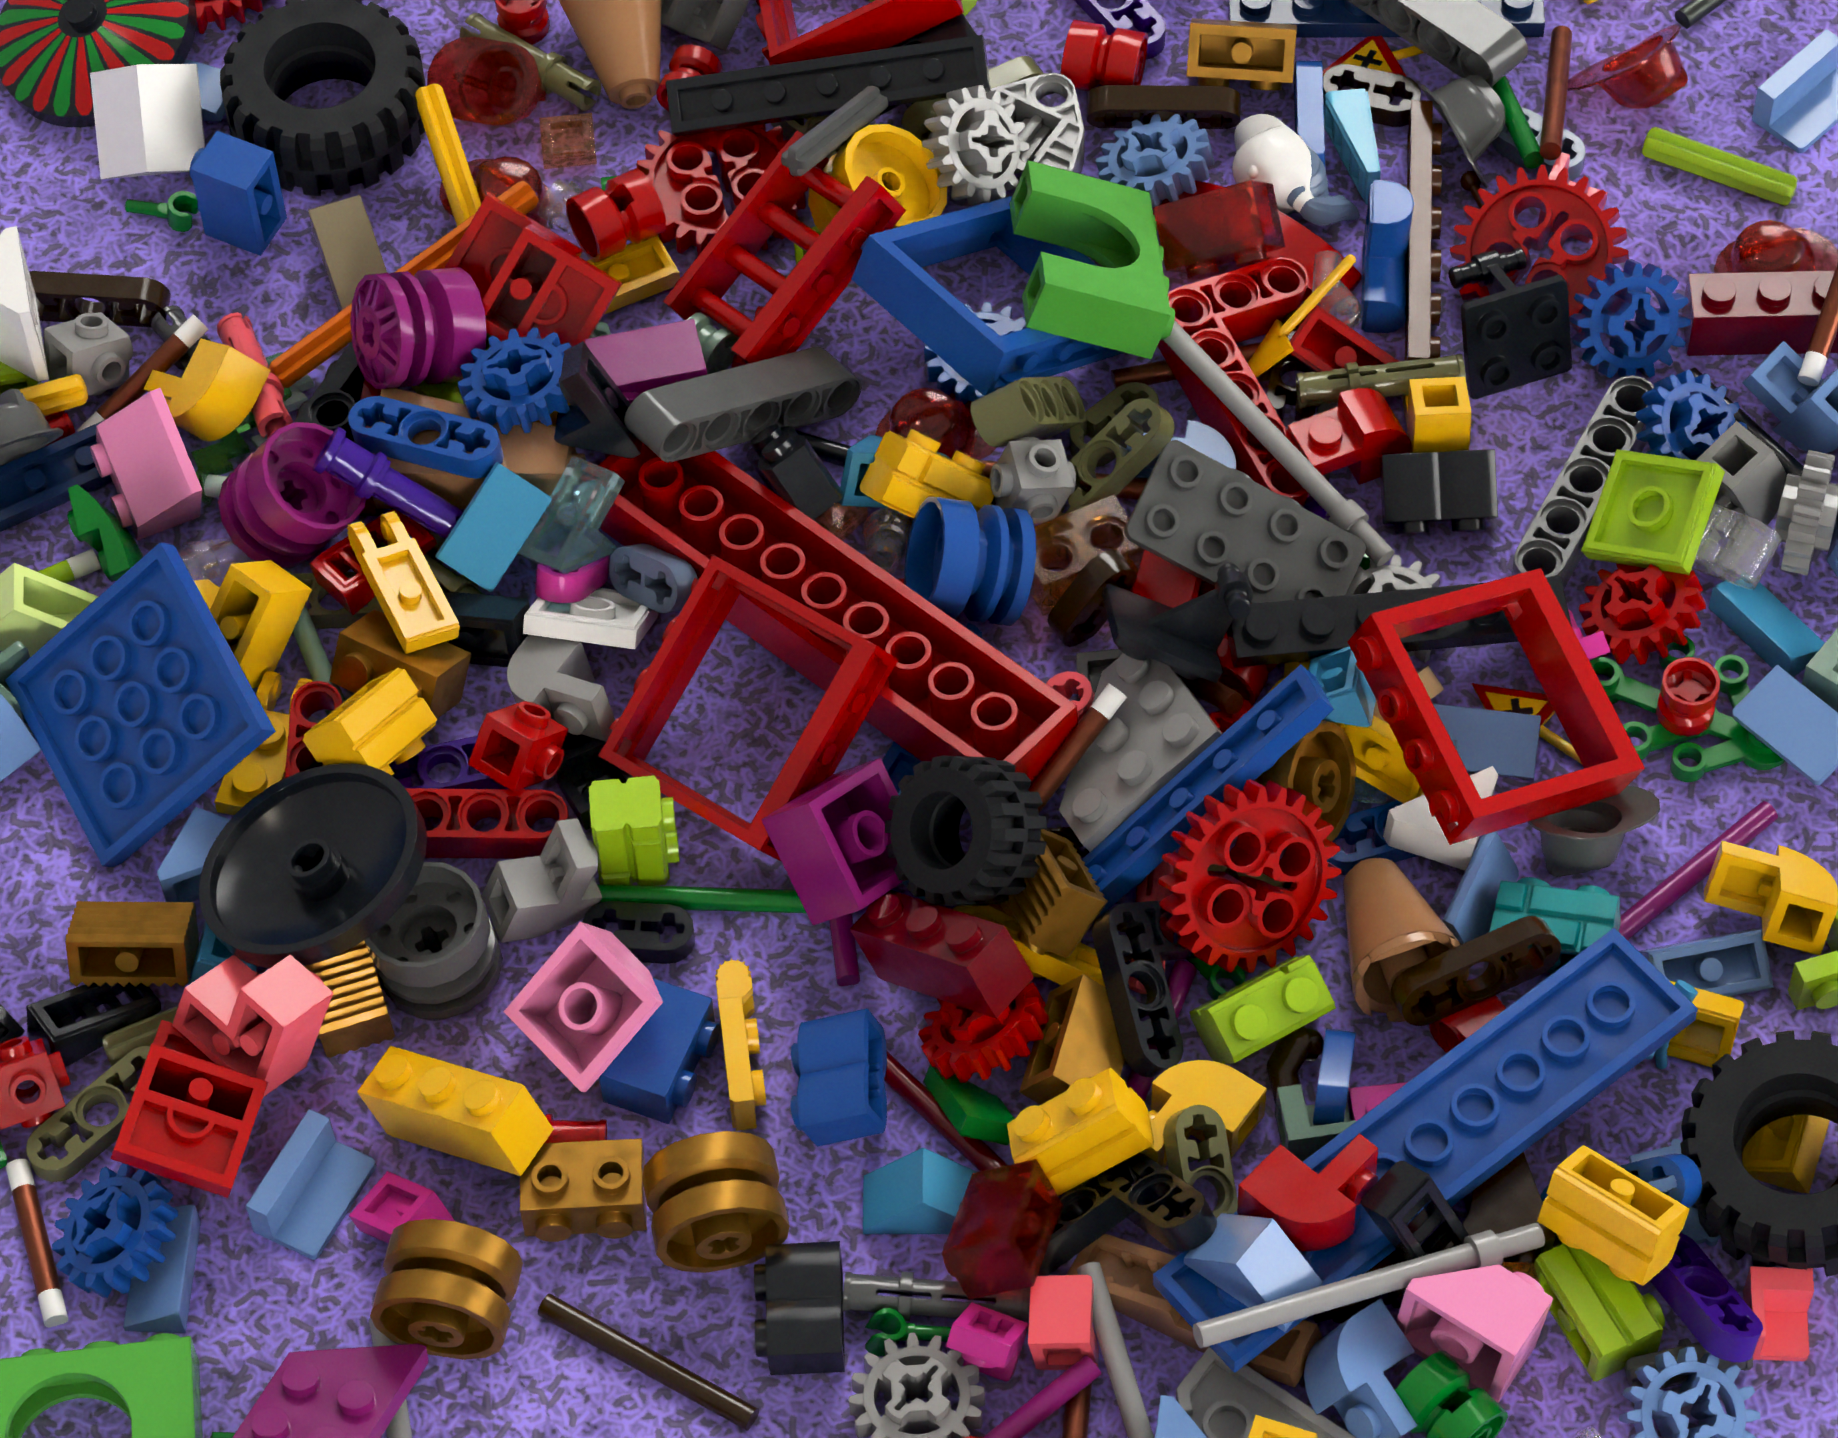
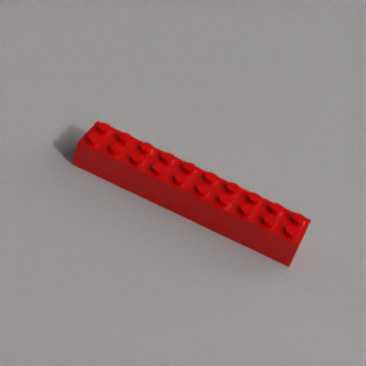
(949, 684)

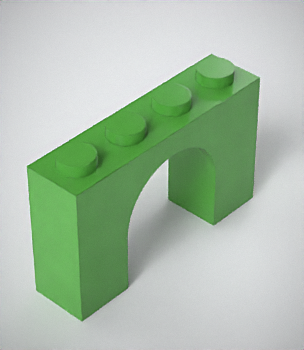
(1114, 224)
(147, 1380)

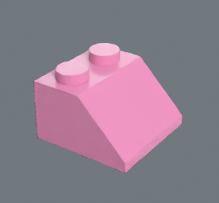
(147, 467)
(586, 1003)
(1479, 1318)

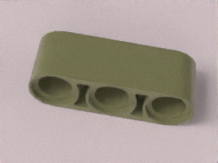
(1028, 409)

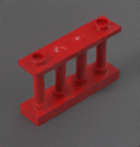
(815, 281)

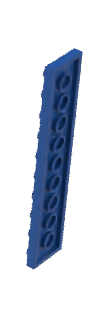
(1481, 1106)

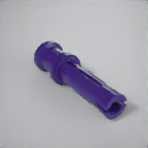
(373, 476)

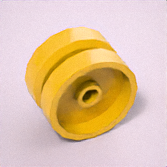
(894, 161)

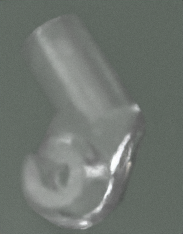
(1339, 299)

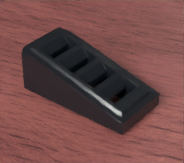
(55, 1017)
(1399, 1198)

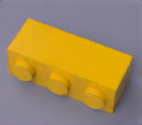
(455, 1110)

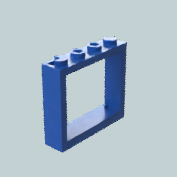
(894, 278)

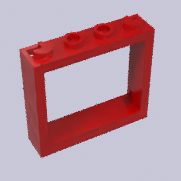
(864, 29)
(678, 658)
(1562, 671)

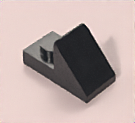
(595, 407)

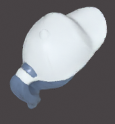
(1277, 155)

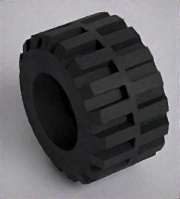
(1003, 831)

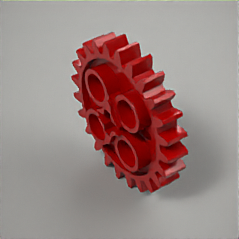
(690, 191)
(1496, 228)
(1235, 927)

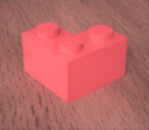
(255, 1020)

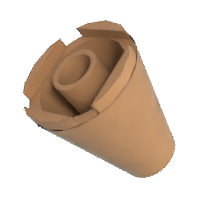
(621, 45)
(1387, 932)

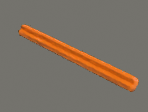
(336, 332)

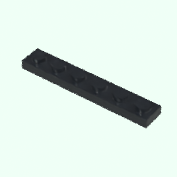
(824, 85)
(1321, 625)

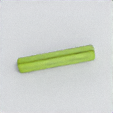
(1719, 166)

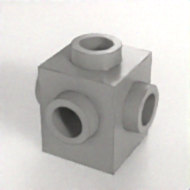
(90, 348)
(1033, 478)

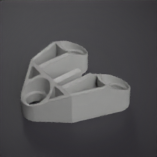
(1052, 132)

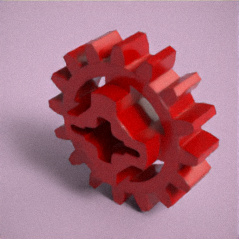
(1642, 610)
(981, 1039)

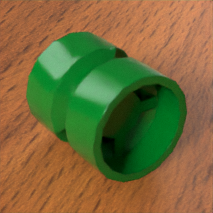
(1444, 1404)

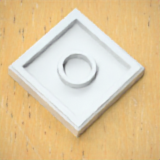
(598, 619)

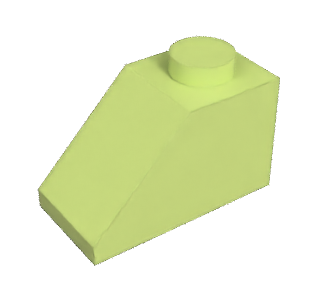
(36, 607)

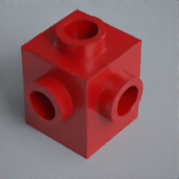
(519, 746)
(39, 1098)

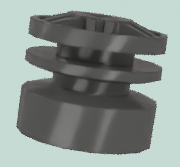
(438, 947)

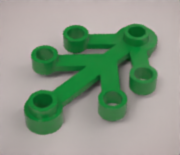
(1739, 742)

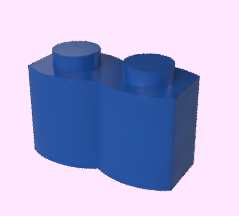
(840, 1078)

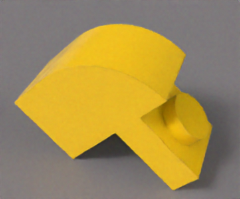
(213, 391)
(1438, 414)
(1784, 889)
(1207, 1083)

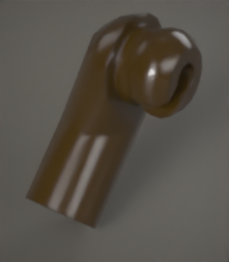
(1290, 1055)

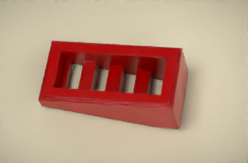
(335, 561)

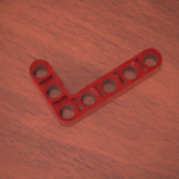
(1218, 316)
(455, 807)

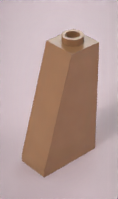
(529, 455)

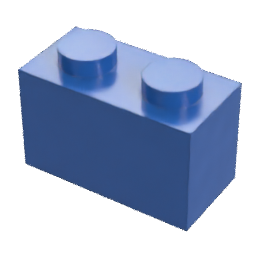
(238, 192)
(659, 1062)

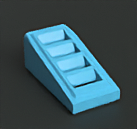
(1353, 135)

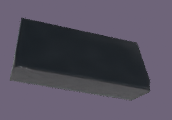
(488, 626)

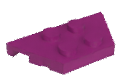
(336, 1393)

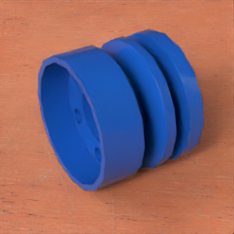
(972, 559)

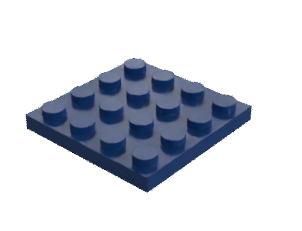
(139, 705)

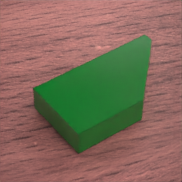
(970, 1108)

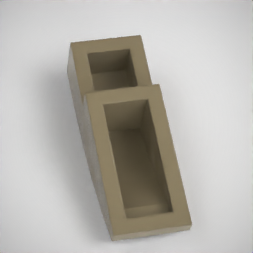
(346, 246)

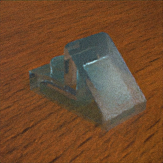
(569, 527)

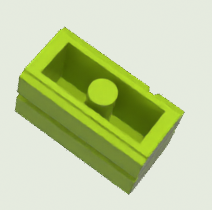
(633, 831)
(1262, 1010)
(1598, 1311)

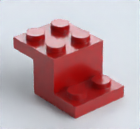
(531, 276)
(188, 1116)

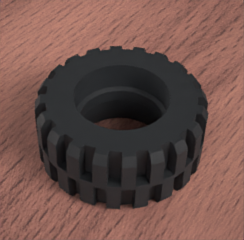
(318, 43)
(1725, 1114)

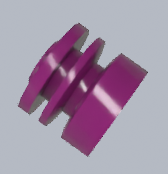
(416, 326)
(280, 505)

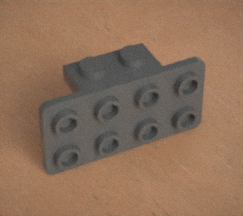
(1216, 515)

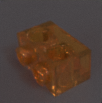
(1075, 540)

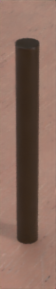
(648, 1362)

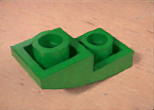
(103, 532)

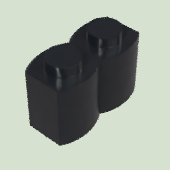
(793, 470)
(1439, 489)
(802, 1308)

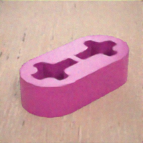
(572, 586)

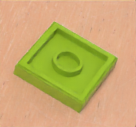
(1653, 511)

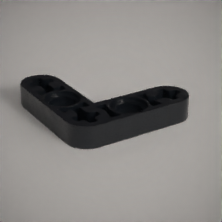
(1148, 948)
(1152, 1203)

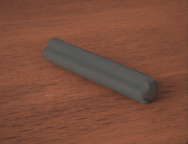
(834, 131)

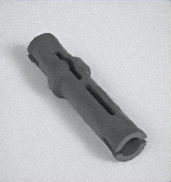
(862, 1290)

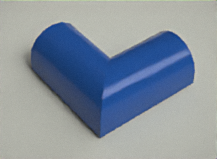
(1385, 257)

